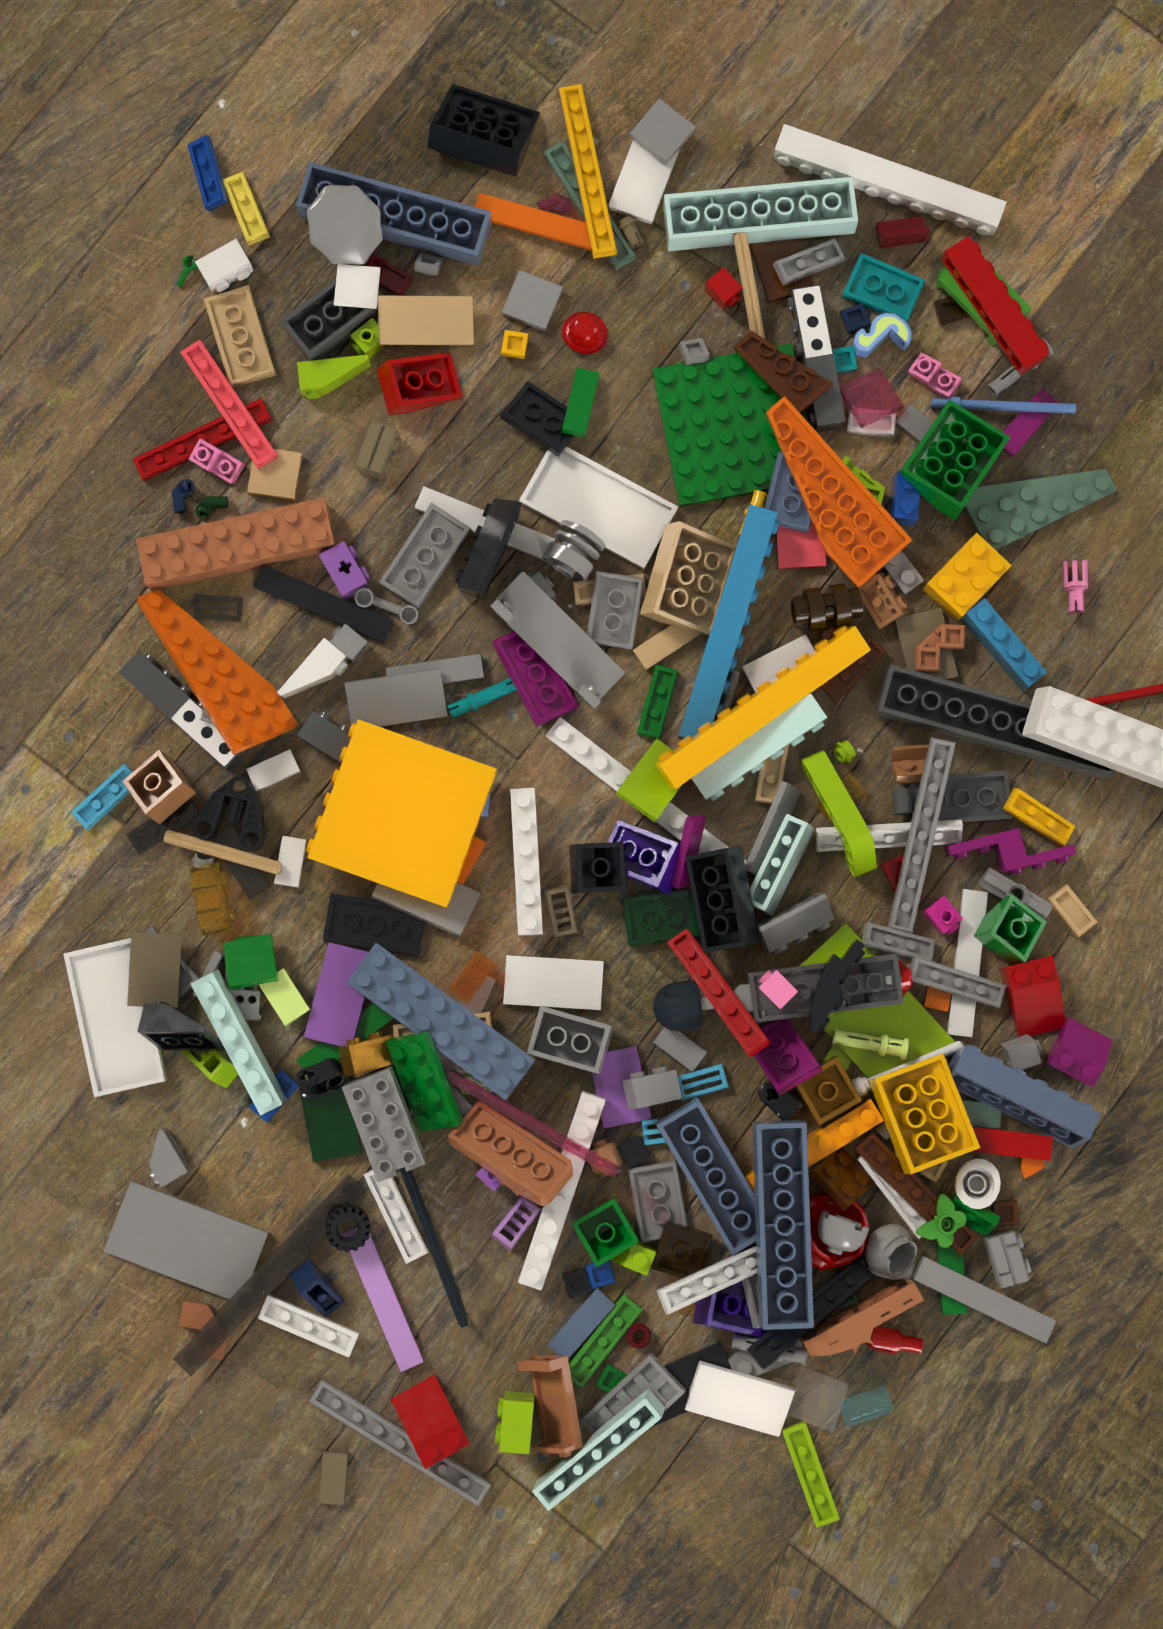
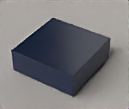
(855, 318)

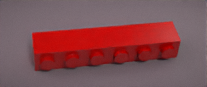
(994, 305)

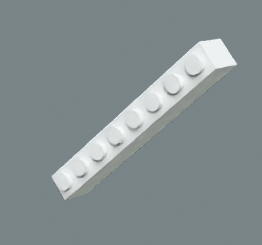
(555, 1213)

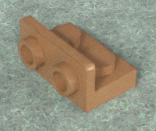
(883, 600)
(908, 763)

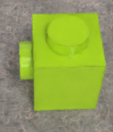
(366, 339)

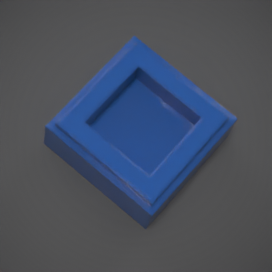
(600, 1276)

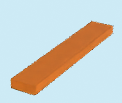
(535, 221)

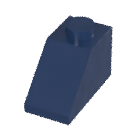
(316, 1288)

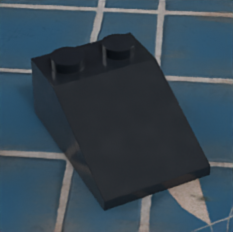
(175, 1031)

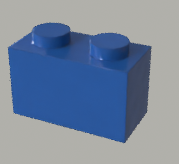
(904, 501)

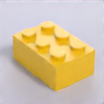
(966, 577)

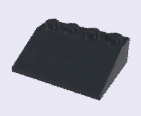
(482, 130)
(489, 547)

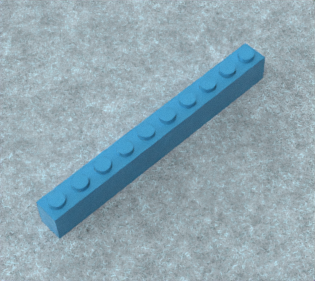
(729, 619)

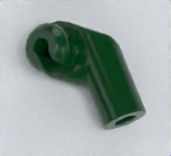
(209, 504)

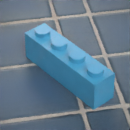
(1003, 645)

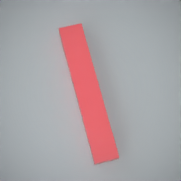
(229, 404)

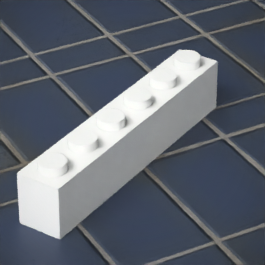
(526, 862)

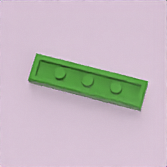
(603, 1340)

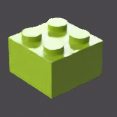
(516, 1425)

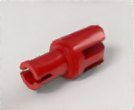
(892, 1341)

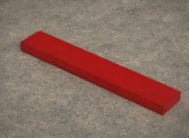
(179, 449)
(718, 993)

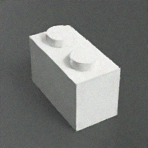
(224, 266)

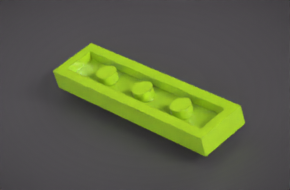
(810, 1474)

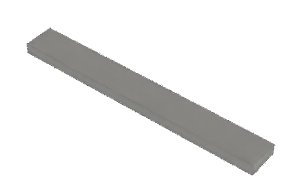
(921, 834)
(396, 1440)

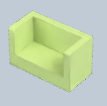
(285, 998)

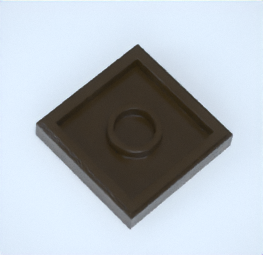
(681, 1250)

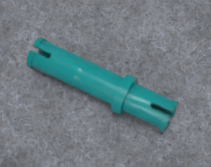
(483, 697)

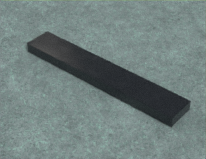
(323, 604)
(825, 1302)

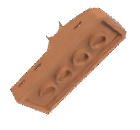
(511, 1154)
(857, 1322)

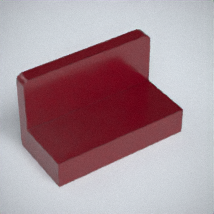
(902, 232)

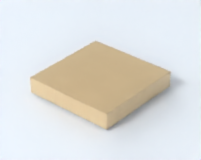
(278, 477)

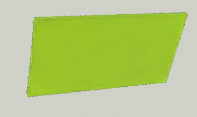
(896, 1021)

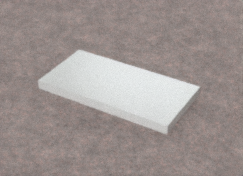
(607, 504)
(113, 1048)

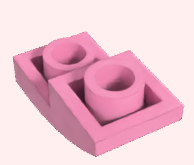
(933, 376)
(217, 461)

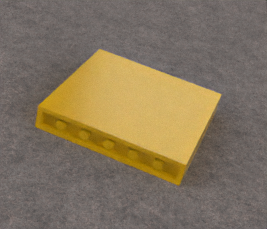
(401, 813)

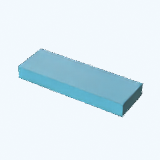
(103, 798)

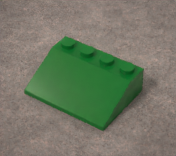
(953, 458)

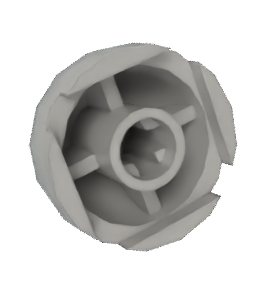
(841, 1233)

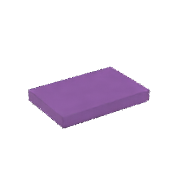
(609, 1085)

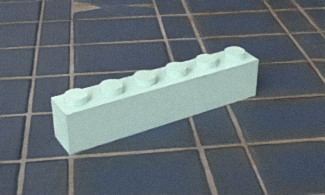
(763, 744)
(239, 1042)
(598, 1449)

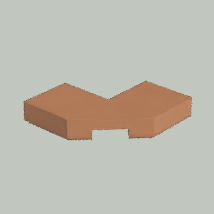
(943, 637)
(195, 1316)

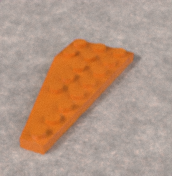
(844, 513)
(231, 691)

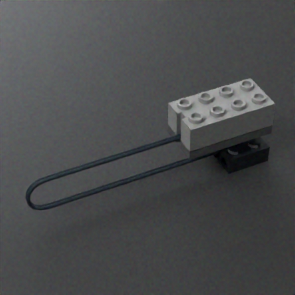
(394, 1144)

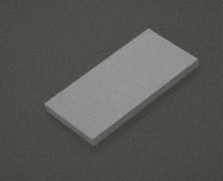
(185, 1240)

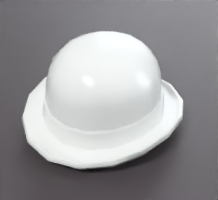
(977, 1183)

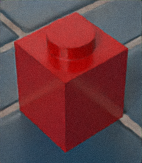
(723, 289)

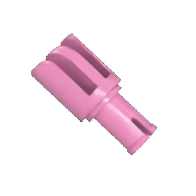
(1076, 588)

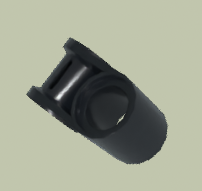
(322, 1077)
(784, 1106)

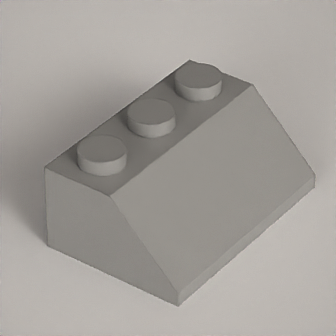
(795, 923)

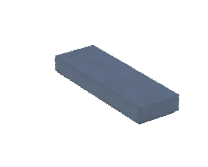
(581, 1323)

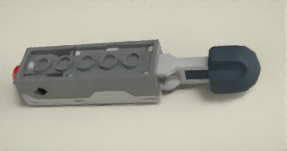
(872, 983)

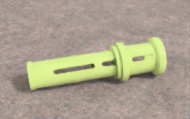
(882, 1044)

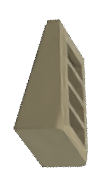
(557, 932)

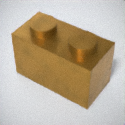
(365, 1055)

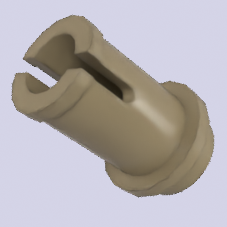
(631, 232)

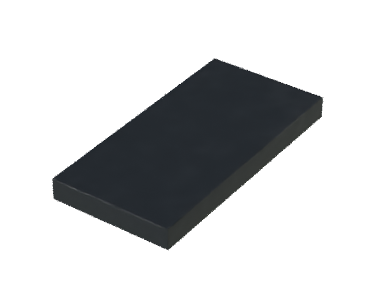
(368, 921)
(684, 1371)

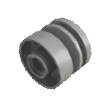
(576, 546)

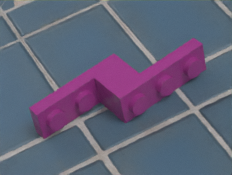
(1010, 852)

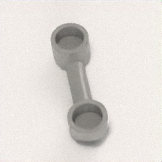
(366, 597)

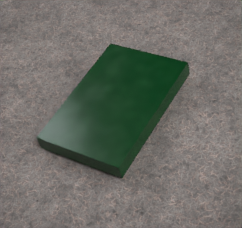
(659, 916)
(330, 1126)

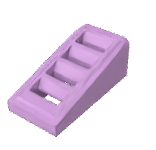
(509, 1217)

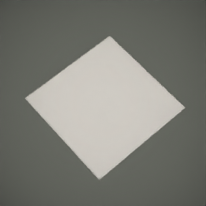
(357, 286)

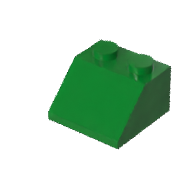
(1010, 930)
(605, 1232)

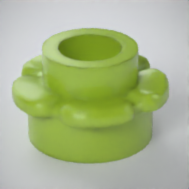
(844, 752)

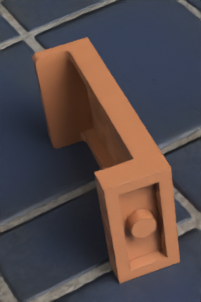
(554, 1404)

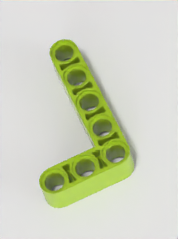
(856, 836)

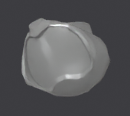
(891, 1252)

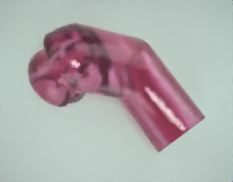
(555, 202)

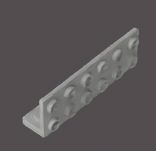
(557, 639)

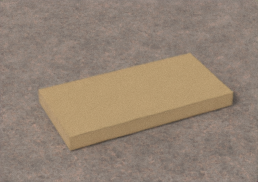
(425, 320)
(239, 336)

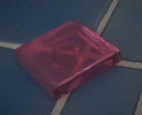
(870, 398)

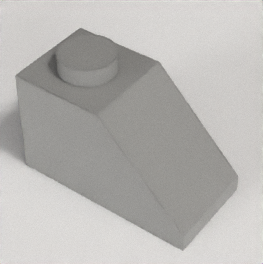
(167, 1159)

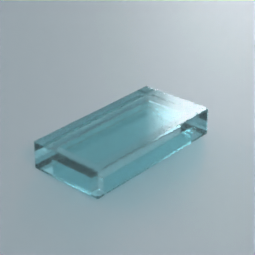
(866, 1406)

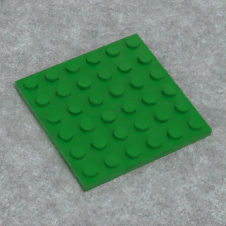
(717, 428)

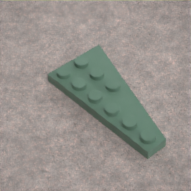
(1019, 508)

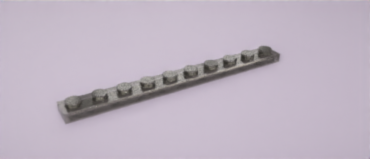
(266, 1277)

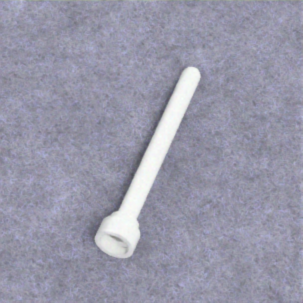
(863, 1086)

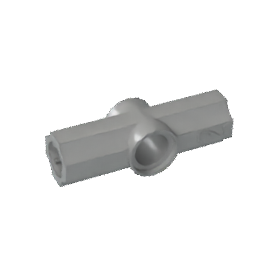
(1001, 887)

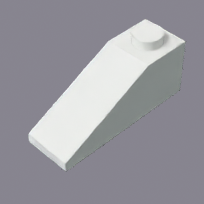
(318, 667)

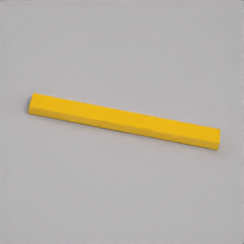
(587, 171)

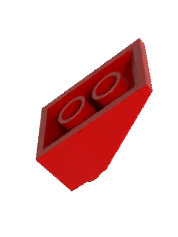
(418, 382)
(1034, 996)
(429, 1421)

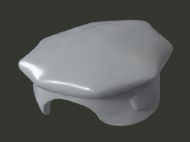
(344, 224)

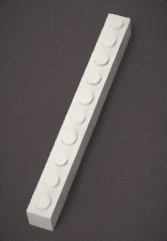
(889, 180)

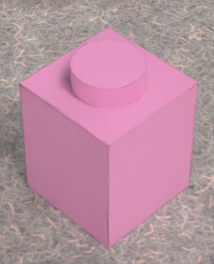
(776, 988)

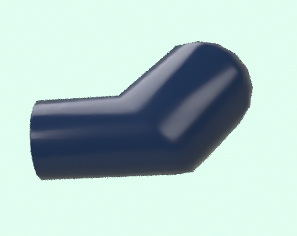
(180, 494)

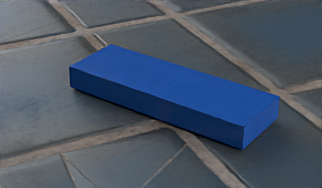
(207, 173)

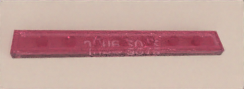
(533, 1123)

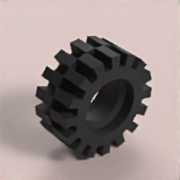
(341, 1214)

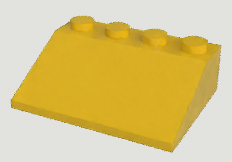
(924, 1114)

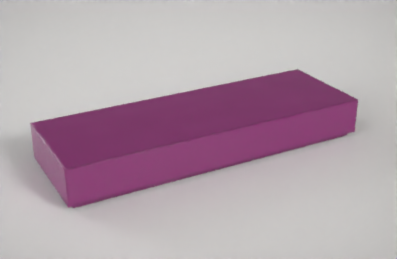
(1026, 424)
(689, 845)

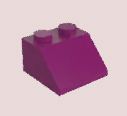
(1079, 1052)

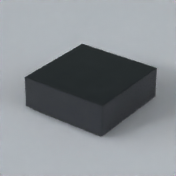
(634, 1151)
(577, 1282)

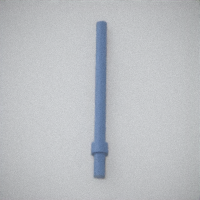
(1006, 405)

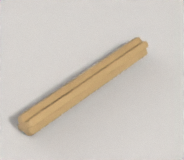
(748, 284)
(222, 852)

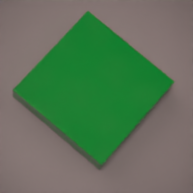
(250, 961)

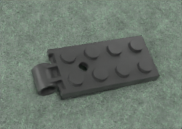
(966, 797)

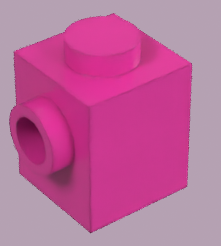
(942, 916)

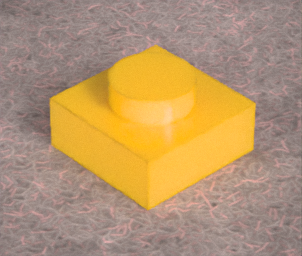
(514, 344)

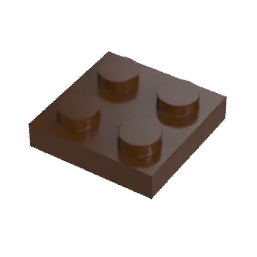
(842, 1178)

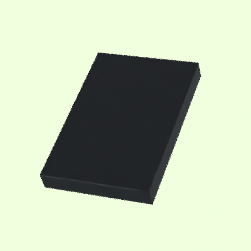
(538, 418)

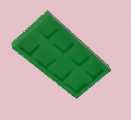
(424, 1081)

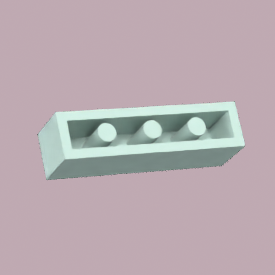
(780, 864)

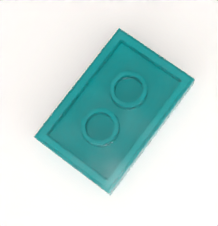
(883, 287)

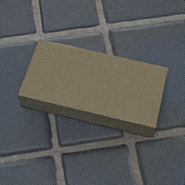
(333, 1477)

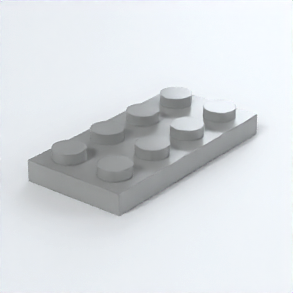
(647, 1374)

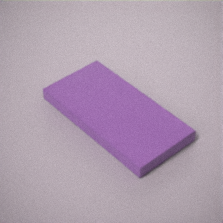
(336, 1003)

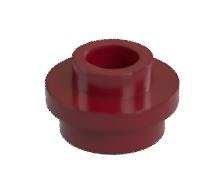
(642, 1342)

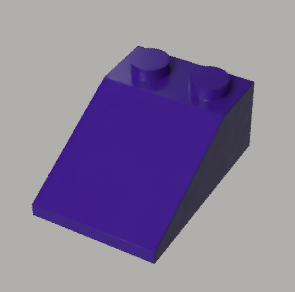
(647, 856)
(727, 1312)

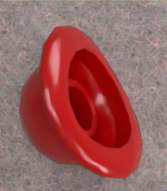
(584, 332)

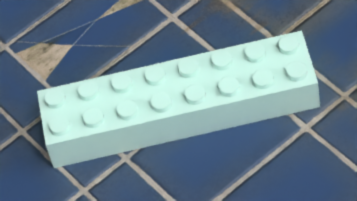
(761, 212)

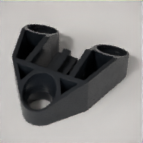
(215, 808)

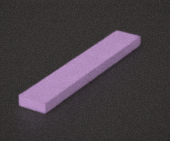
(386, 1304)

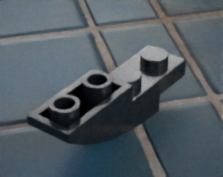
(826, 993)

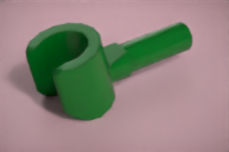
(188, 266)

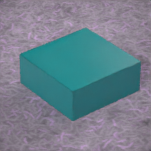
(845, 359)

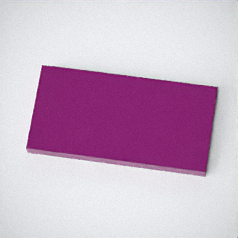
(536, 682)

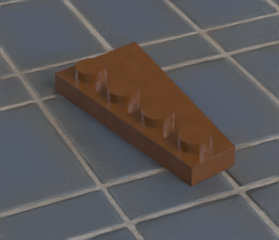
(782, 372)

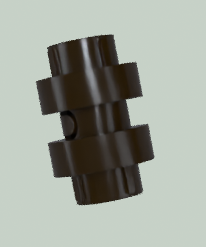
(837, 606)

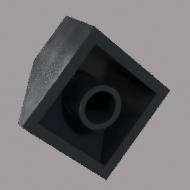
(597, 867)

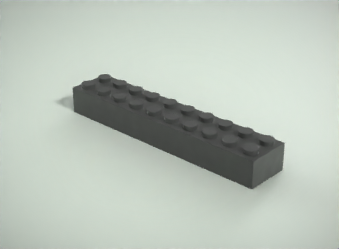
(972, 717)

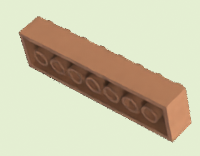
(236, 544)

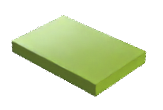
(646, 787)

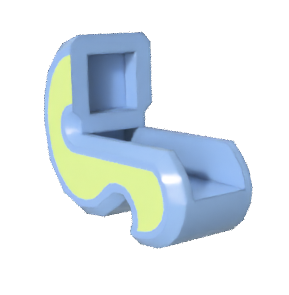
(882, 327)

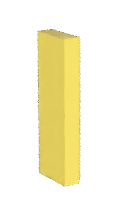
(245, 208)

